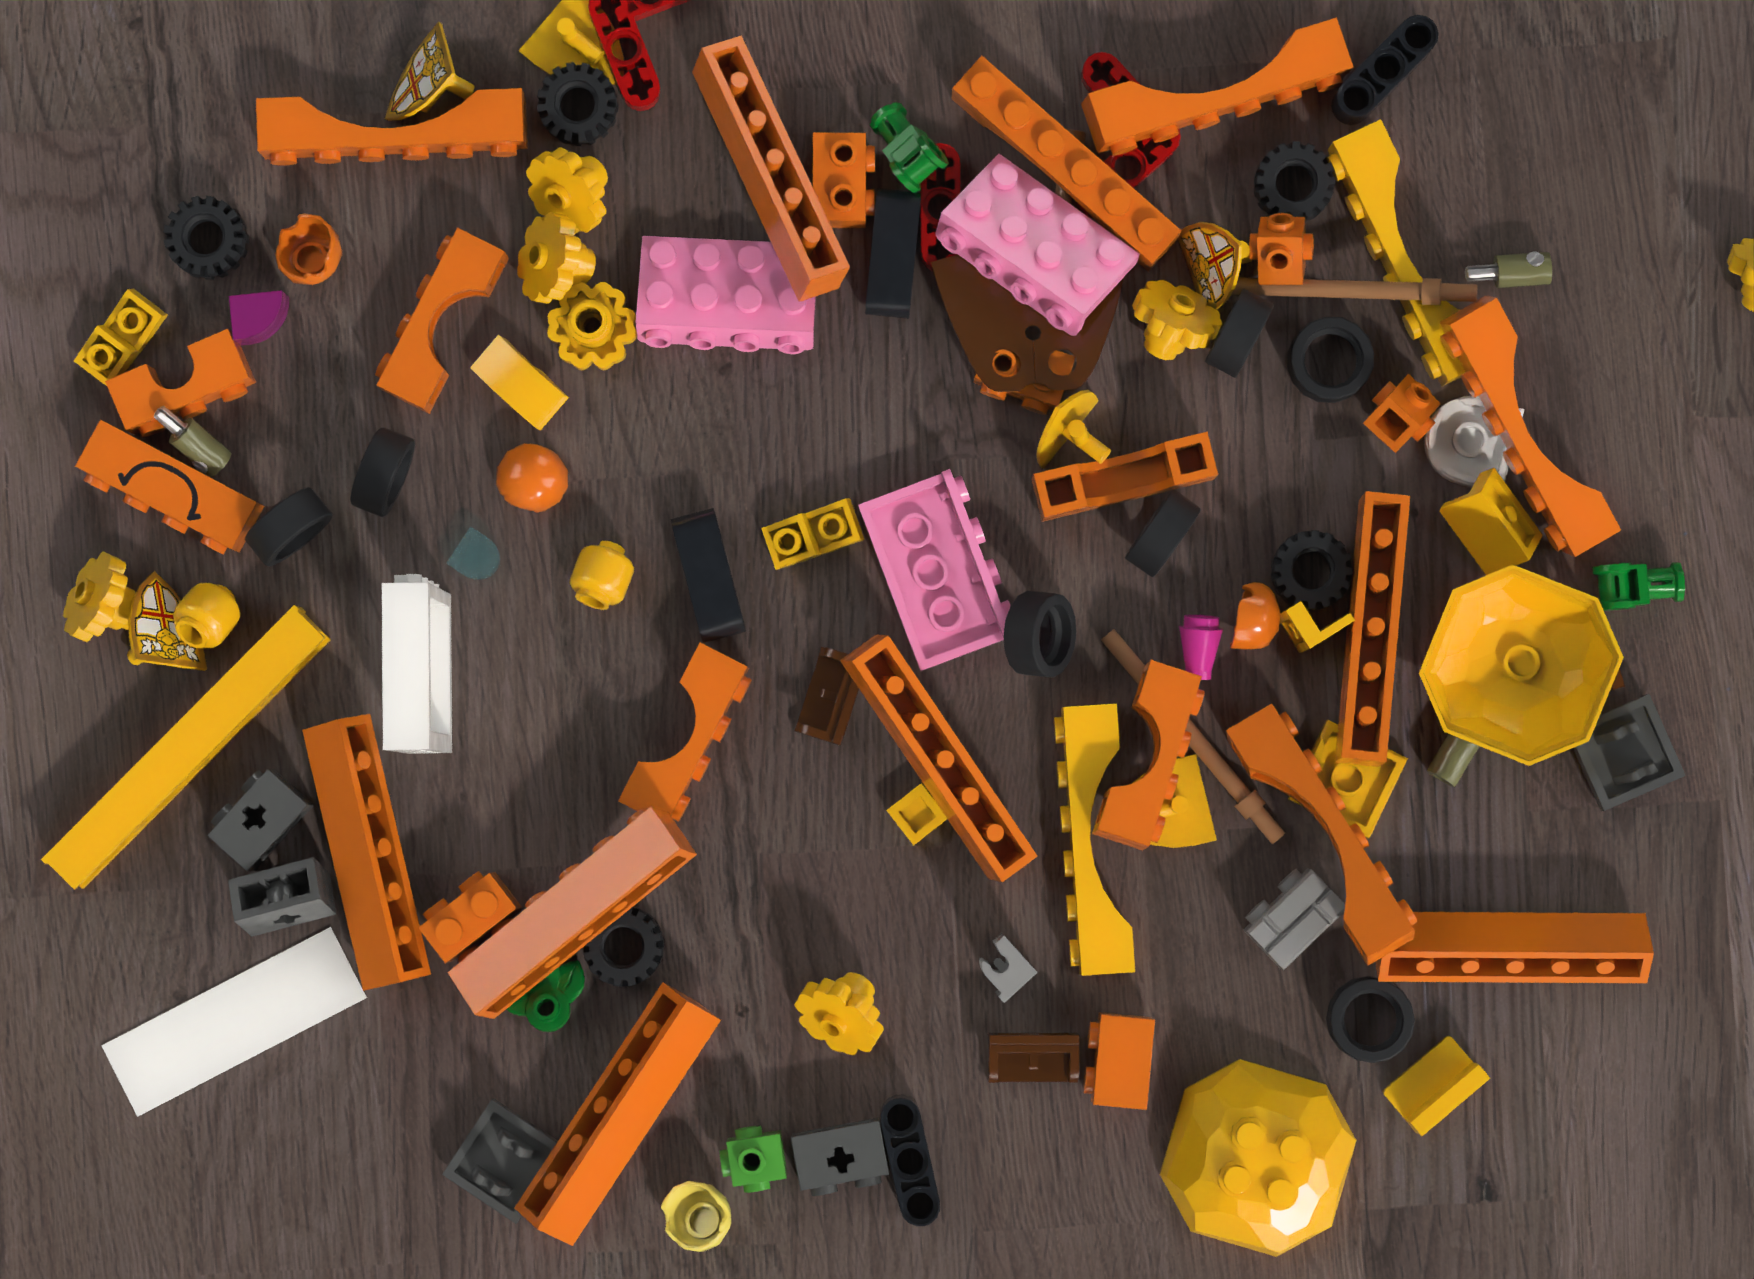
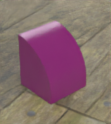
(257, 315)

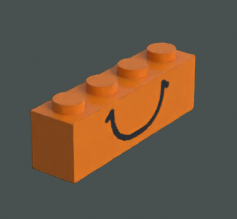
(168, 486)

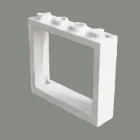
(416, 666)

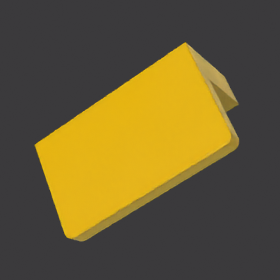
(1492, 524)
(1303, 629)
(1435, 1085)

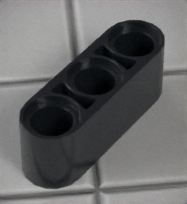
(1397, 53)
(893, 253)
(708, 575)
(913, 1181)

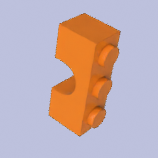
(217, 373)

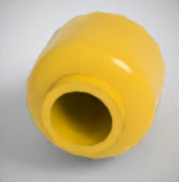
(601, 575)
(206, 615)

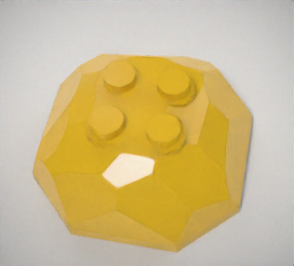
(1521, 665)
(1258, 1157)

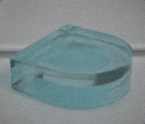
(475, 556)

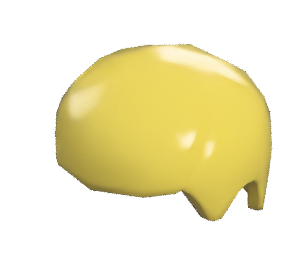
(696, 1215)

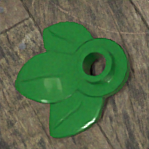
(558, 987)

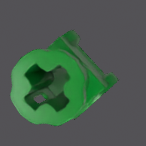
(908, 148)
(1630, 585)

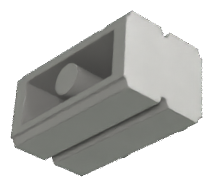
(1294, 917)

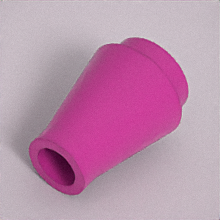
(1200, 643)

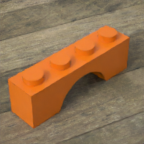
(465, 270)
(1124, 477)
(712, 684)
(1165, 703)

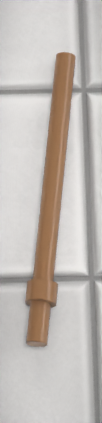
(1430, 291)
(1249, 802)

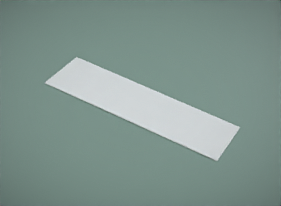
(234, 1021)

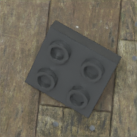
(1628, 754)
(500, 1158)

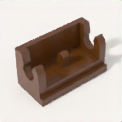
(828, 699)
(1033, 1057)

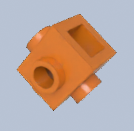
(1281, 249)
(1402, 412)

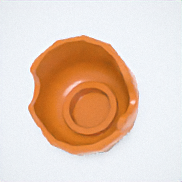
(308, 250)
(532, 477)
(1256, 617)

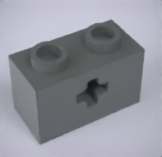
(253, 844)
(282, 897)
(817, 1145)

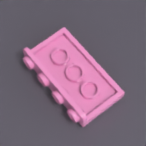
(1034, 244)
(719, 296)
(936, 569)

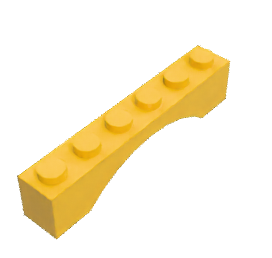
(1369, 170)
(1102, 934)

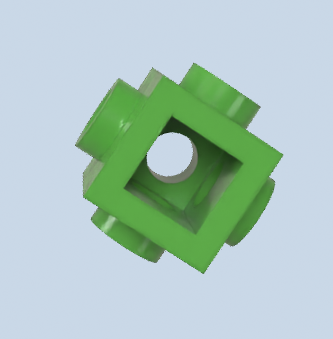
(768, 1148)

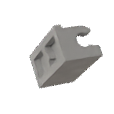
(1012, 973)

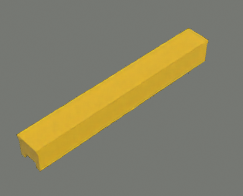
(186, 748)

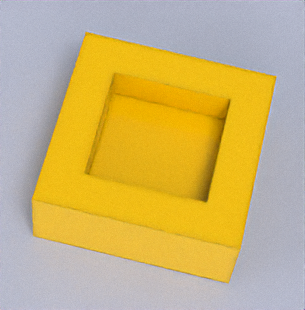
(917, 814)

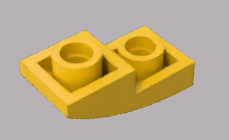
(121, 338)
(519, 382)
(812, 533)

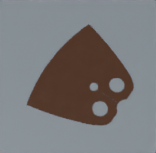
(993, 320)

